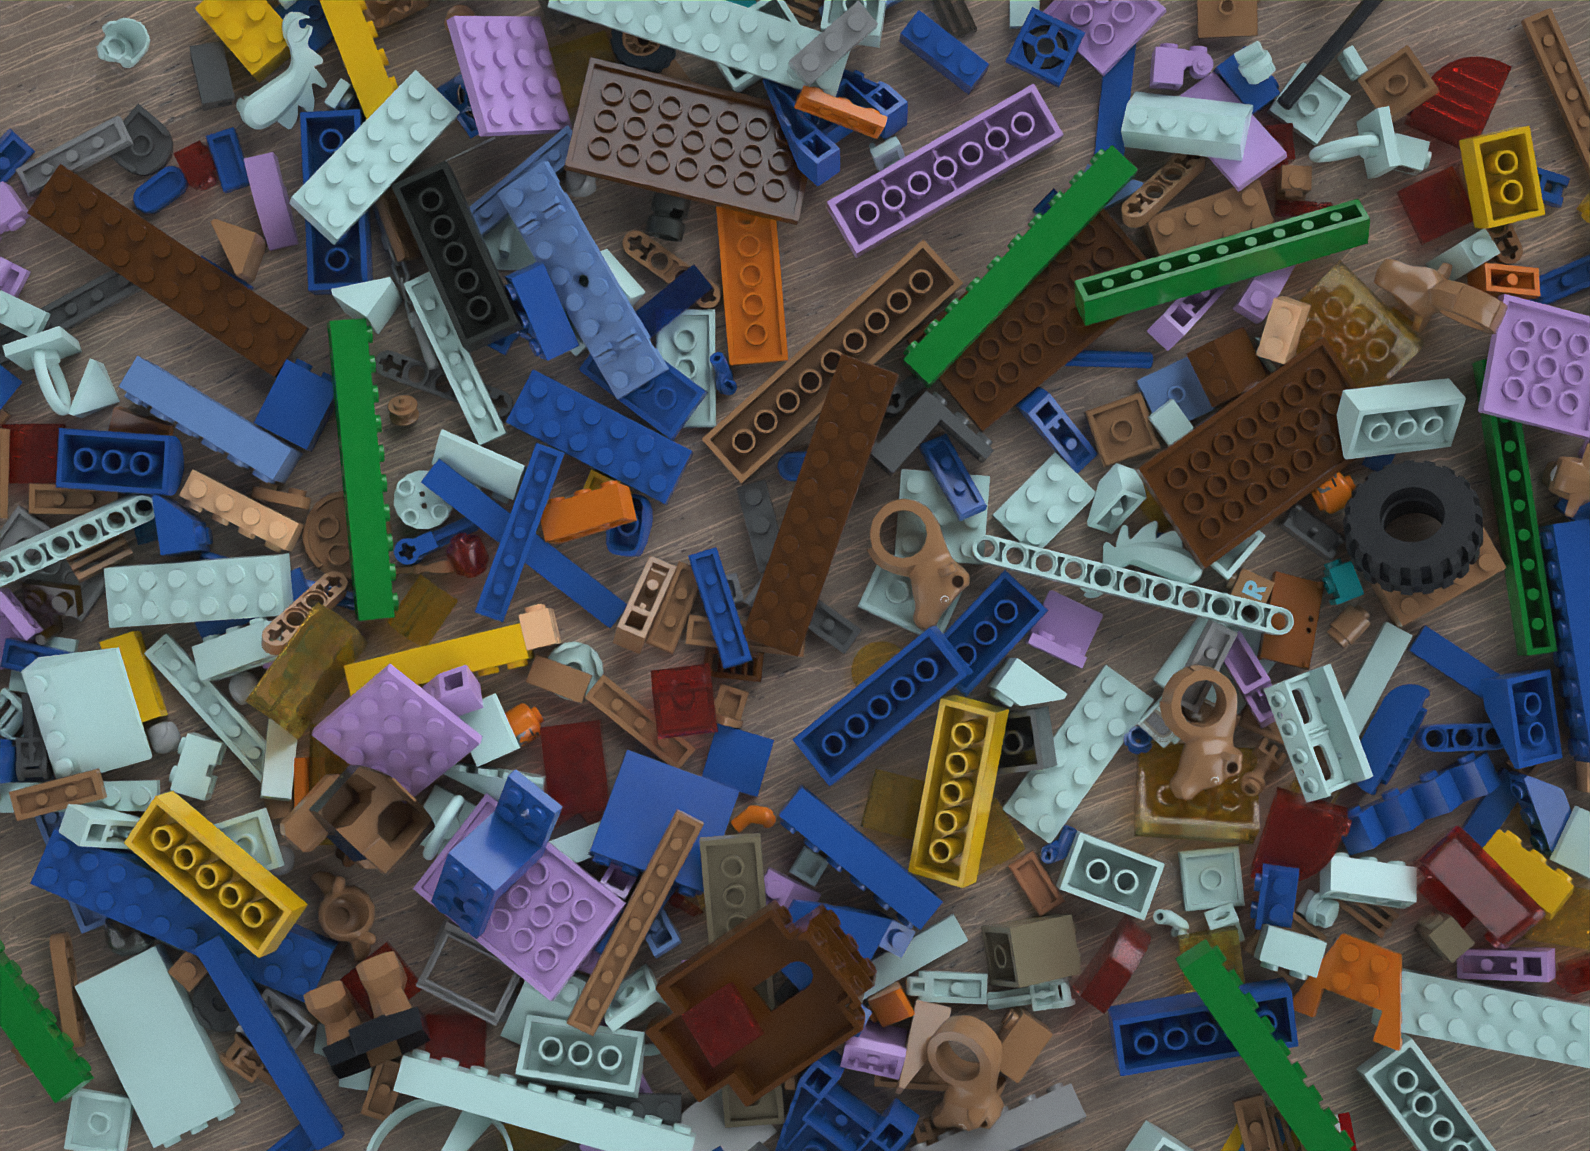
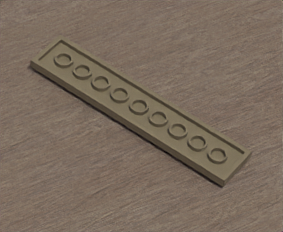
(732, 894)

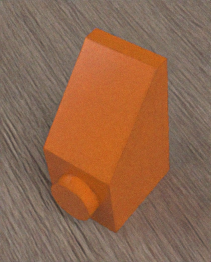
(1506, 279)
(890, 1005)

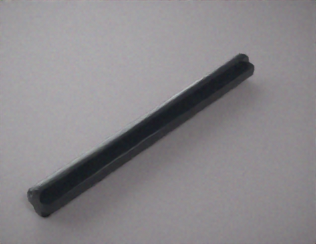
(1327, 53)

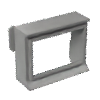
(505, 1006)

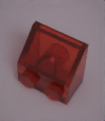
(684, 701)

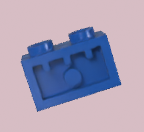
(1276, 896)

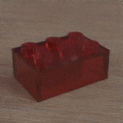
(576, 766)

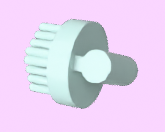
(1254, 63)
(1318, 909)

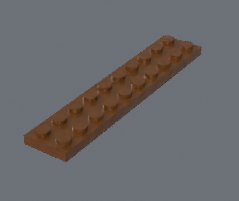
(168, 270)
(820, 504)

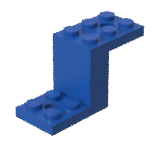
(496, 854)

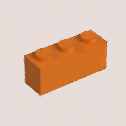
(587, 512)

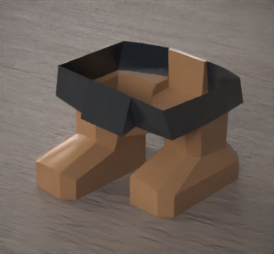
(362, 817)
(391, 1033)

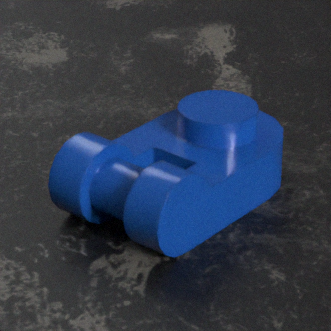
(1558, 184)

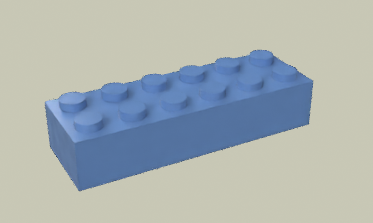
(205, 417)

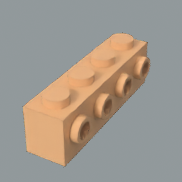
(242, 510)

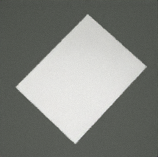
(709, 1125)

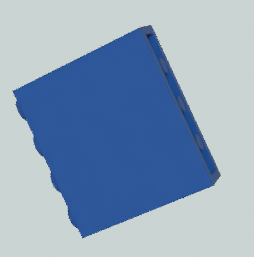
(642, 808)

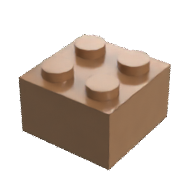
(1021, 1041)

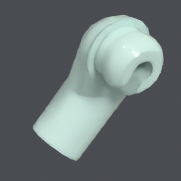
(1168, 917)

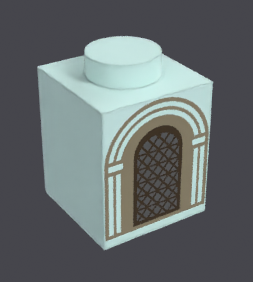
(1412, 154)
(1154, 725)

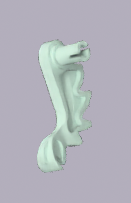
(293, 87)
(1157, 555)

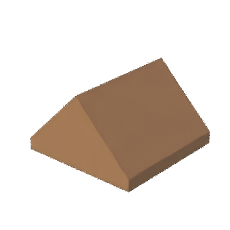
(242, 248)

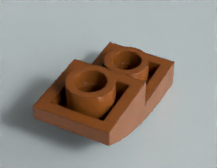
(131, 422)

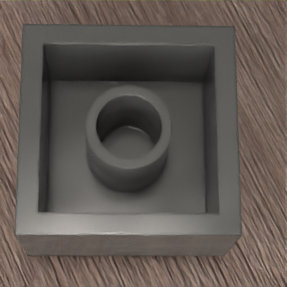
(1027, 741)

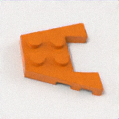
(1364, 975)

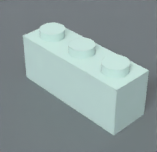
(233, 652)
(1369, 881)

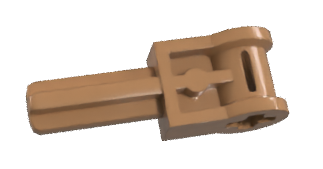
(247, 1062)

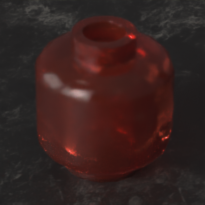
(467, 555)

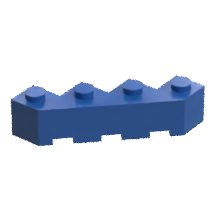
(1427, 798)

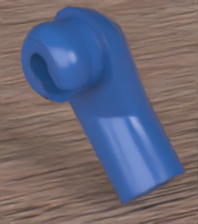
(723, 374)
(1059, 848)

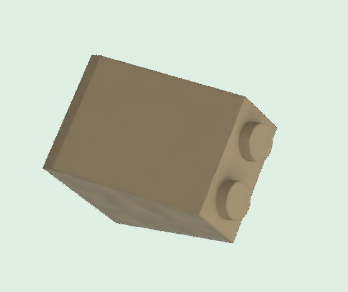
(1031, 950)

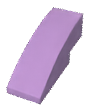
(271, 200)
(1249, 679)

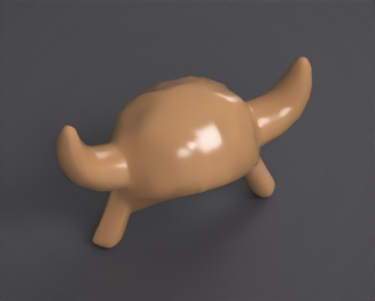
(346, 913)

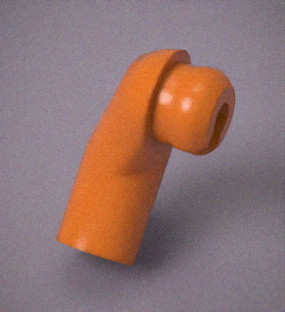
(756, 815)

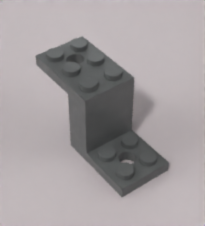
(917, 425)

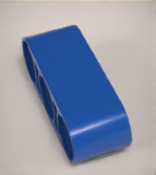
(1447, 737)

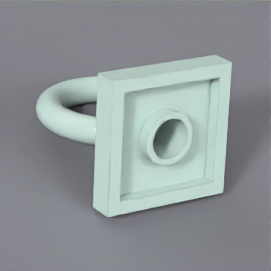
(1374, 144)
(44, 352)
(448, 814)
(632, 1000)

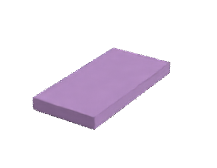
(1261, 149)

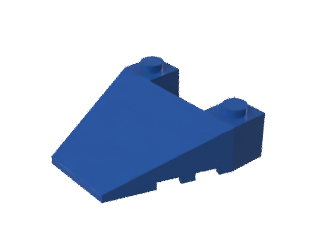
(815, 139)
(869, 929)
(832, 1120)

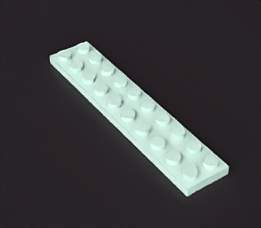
(714, 32)

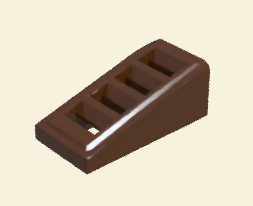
(757, 670)

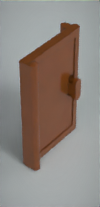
(1303, 600)

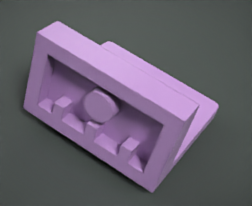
(15, 620)
(1065, 629)
(876, 1050)

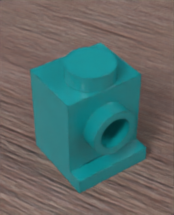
(1341, 581)

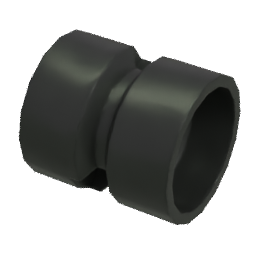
(667, 217)

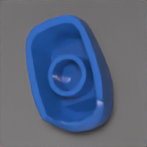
(631, 538)

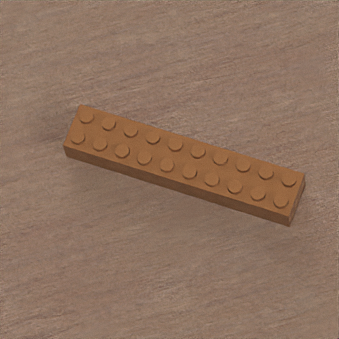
(799, 388)

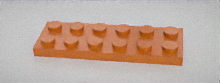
(751, 288)

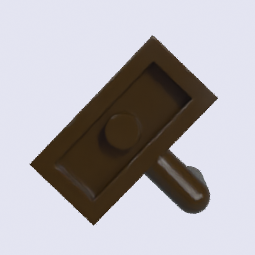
(53, 599)

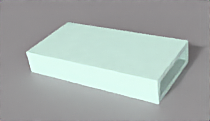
(158, 1047)

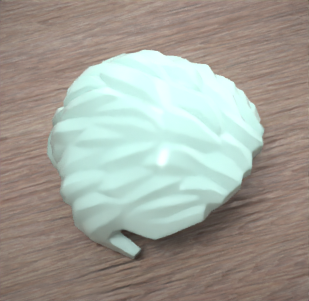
(123, 42)

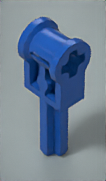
(432, 541)

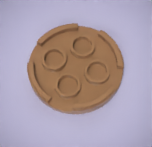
(326, 535)

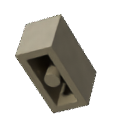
(1443, 935)

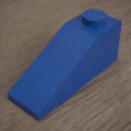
(1056, 428)

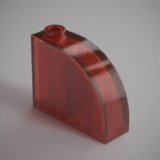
(1464, 101)
(1300, 834)
(1113, 965)

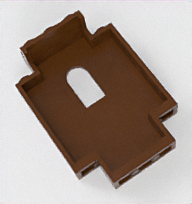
(795, 1030)

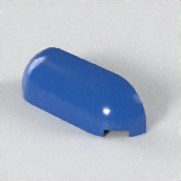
(1392, 732)

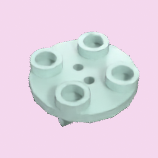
(409, 503)

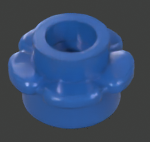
(1138, 733)

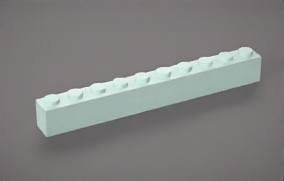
(535, 1107)

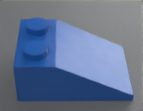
(1524, 715)

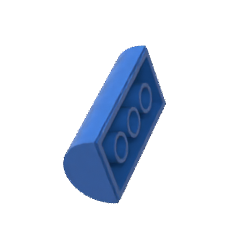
(119, 462)
(993, 627)

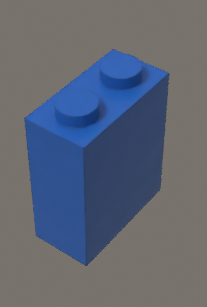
(298, 404)

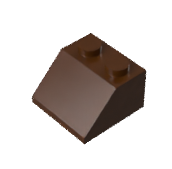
(1227, 366)

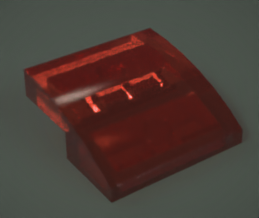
(33, 453)

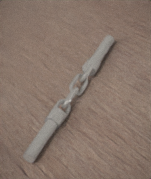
(414, 320)

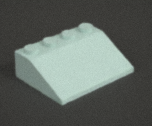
(86, 711)

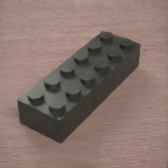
(457, 256)

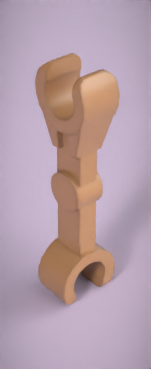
(439, 567)

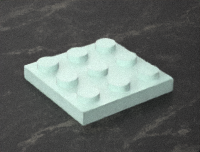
(958, 534)

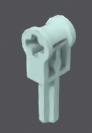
(1040, 995)

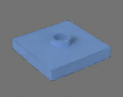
(1178, 383)

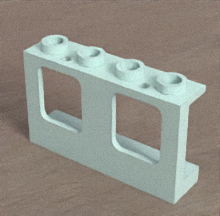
(1328, 727)

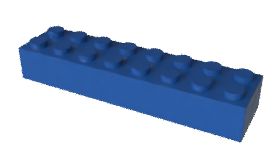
(1568, 583)

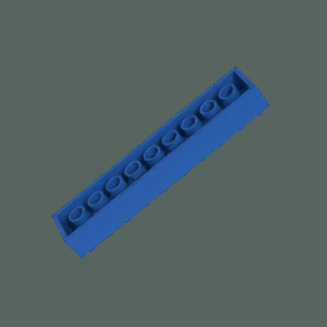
(136, 895)

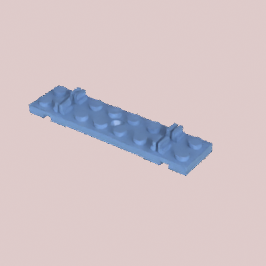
(568, 251)

